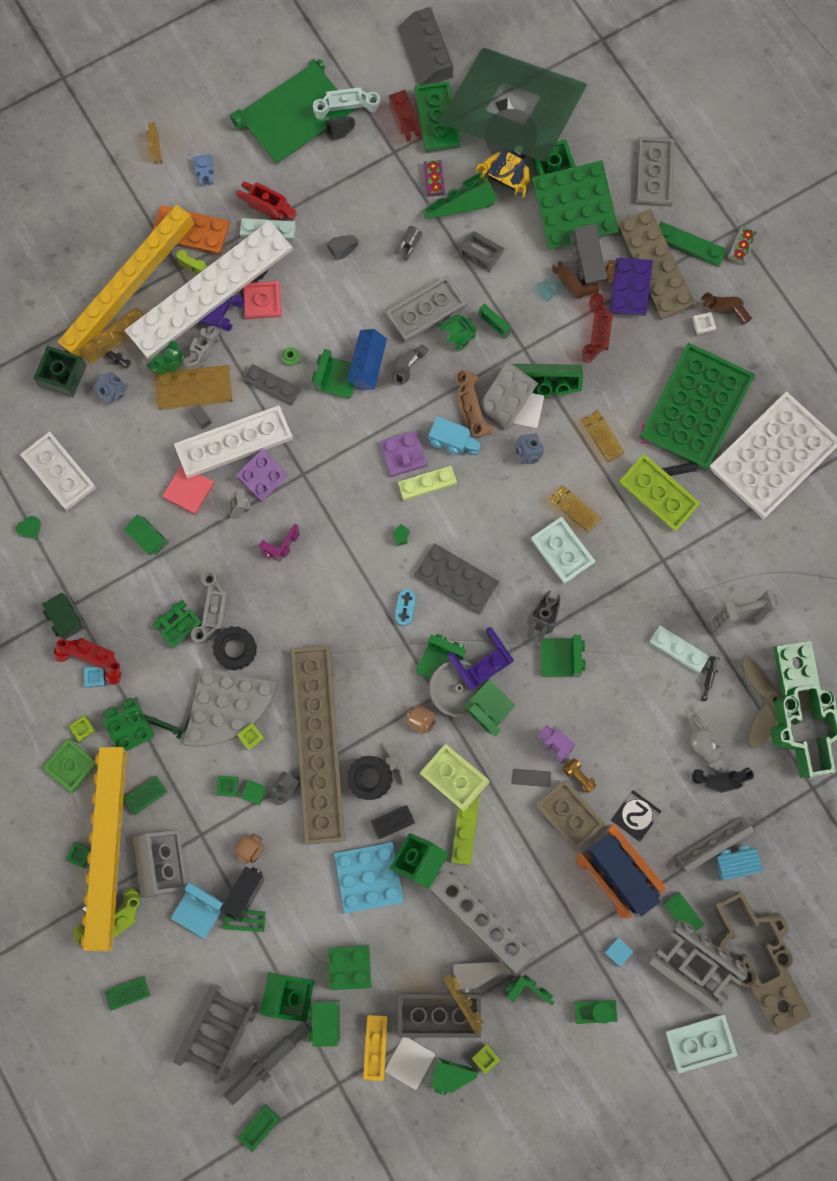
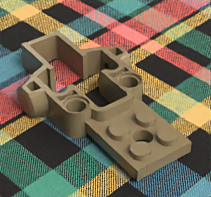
(778, 987)

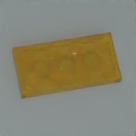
(194, 387)

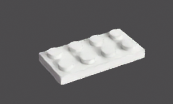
(58, 471)

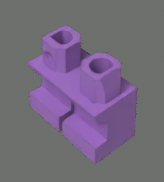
(557, 741)

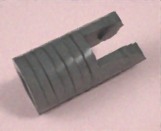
(409, 241)

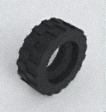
(234, 633)
(383, 784)

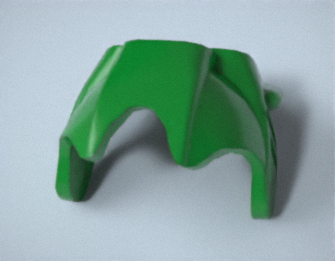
(458, 331)
(172, 356)

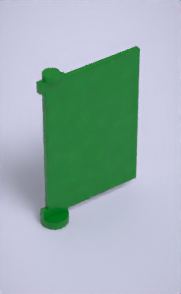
(285, 115)

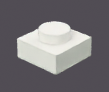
(704, 323)

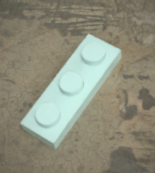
(286, 228)
(679, 649)

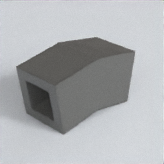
(200, 416)

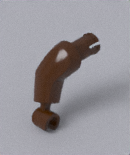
(572, 284)
(727, 305)

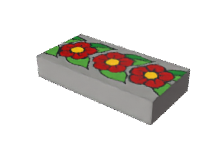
(742, 245)

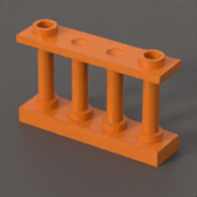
(639, 863)

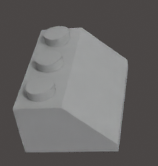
(159, 863)

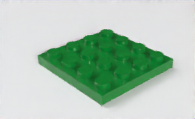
(574, 200)

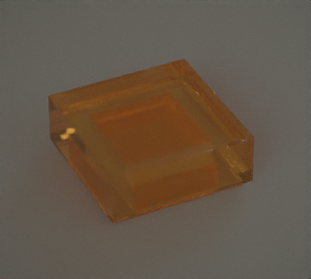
(610, 270)

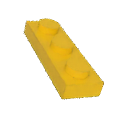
(375, 1047)

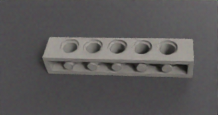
(514, 963)

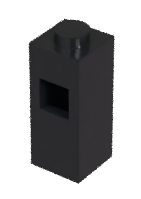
(243, 893)

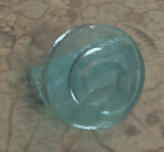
(548, 289)

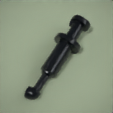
(117, 358)
(710, 676)

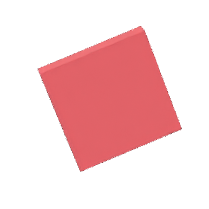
(262, 300)
(188, 492)

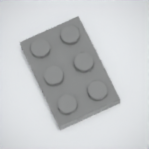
(507, 395)

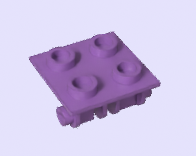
(261, 475)

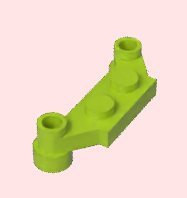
(123, 915)

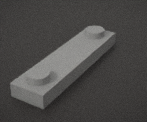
(714, 844)

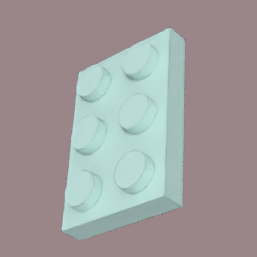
(562, 550)
(701, 1043)

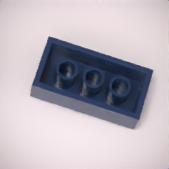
(623, 876)

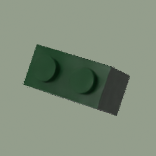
(63, 616)

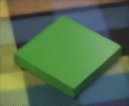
(70, 765)

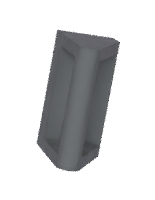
(476, 256)

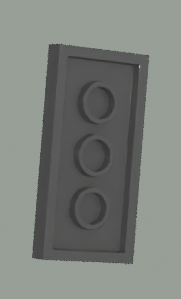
(456, 578)

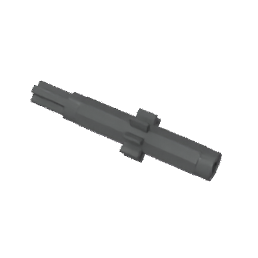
(260, 1068)

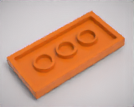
(205, 235)

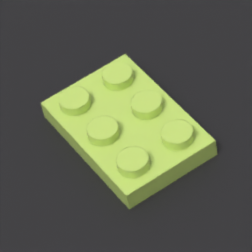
(454, 777)

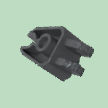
(543, 617)

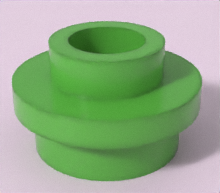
(290, 361)

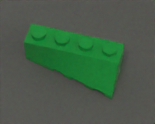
(554, 378)

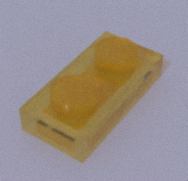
(153, 138)

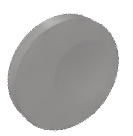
(449, 690)

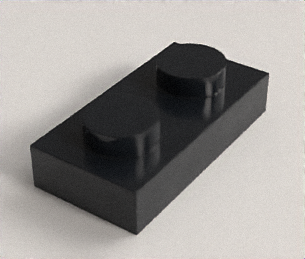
(393, 822)

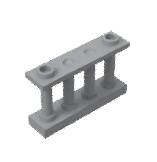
(732, 614)

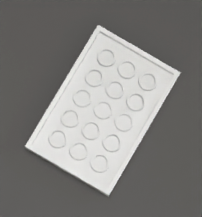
(774, 455)

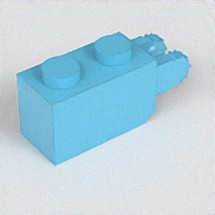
(452, 437)

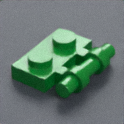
(181, 627)

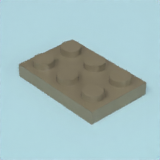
(570, 815)

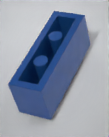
(367, 359)

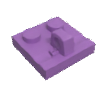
(403, 453)

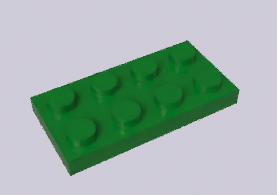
(431, 104)

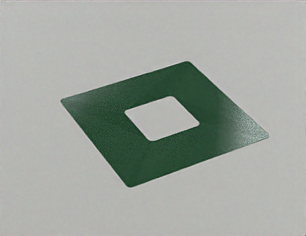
(536, 137)

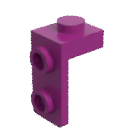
(271, 551)

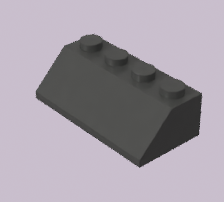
(426, 47)

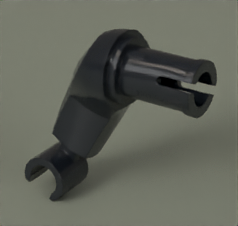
(728, 782)

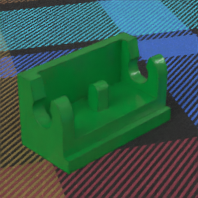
(146, 535)

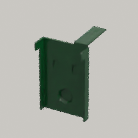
(176, 730)

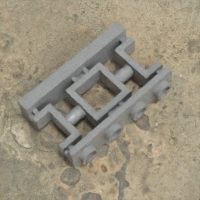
(689, 978)

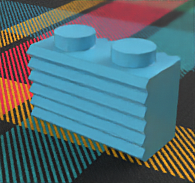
(738, 864)

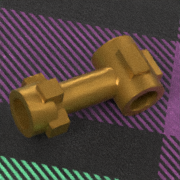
(571, 768)

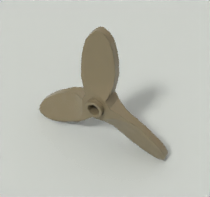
(765, 717)

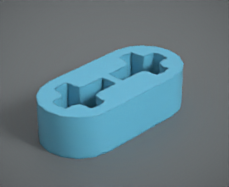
(400, 607)

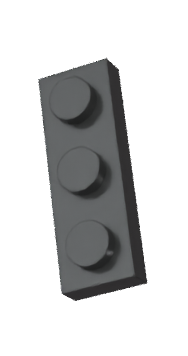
(271, 384)

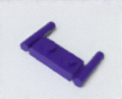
(486, 667)

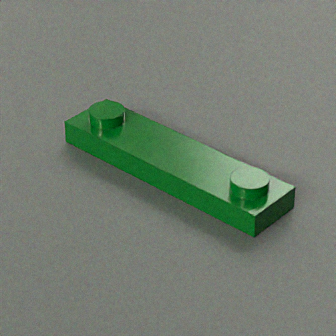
(692, 244)

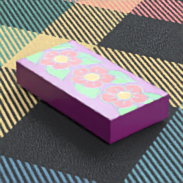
(434, 178)

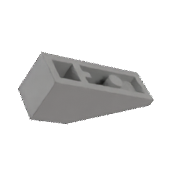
(475, 974)

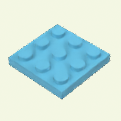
(367, 878)

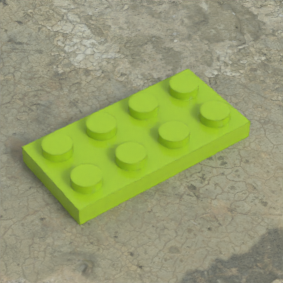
(659, 492)

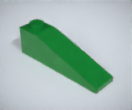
(473, 195)

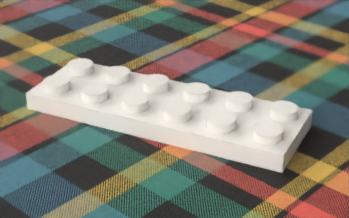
(233, 441)

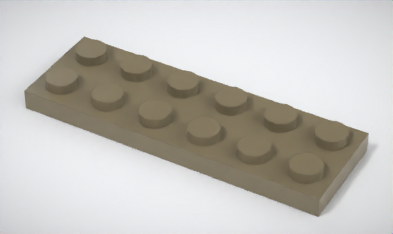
(667, 284)

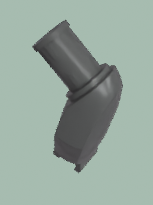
(402, 368)

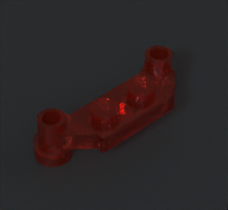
(600, 330)

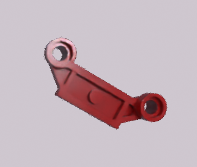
(90, 653)

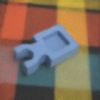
(203, 168)

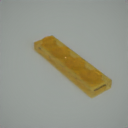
(110, 337)

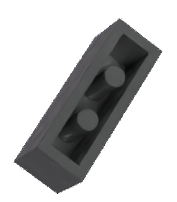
(588, 254)

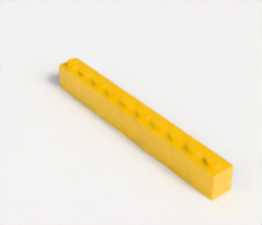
(127, 280)
(104, 850)

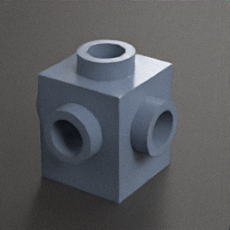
(110, 387)
(529, 448)

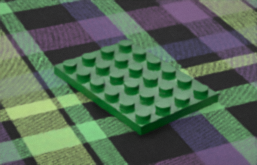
(697, 406)

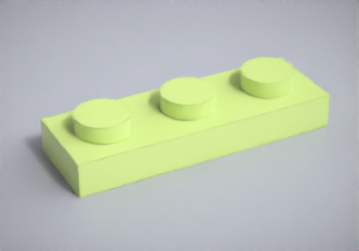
(427, 483)

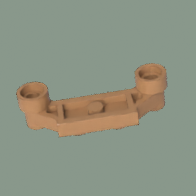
(469, 404)

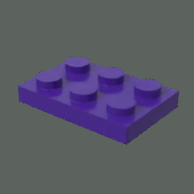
(631, 286)

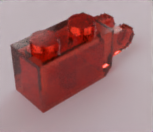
(404, 114)

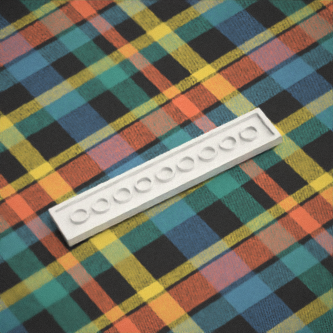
(208, 290)

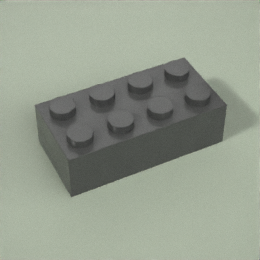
(435, 1016)

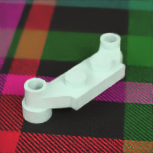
(344, 100)

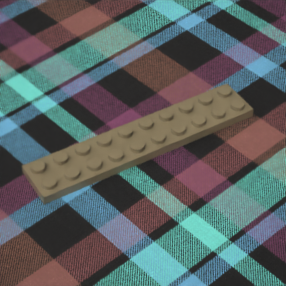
(317, 745)

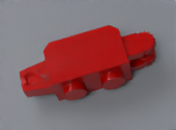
(266, 201)

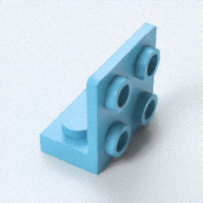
(198, 910)

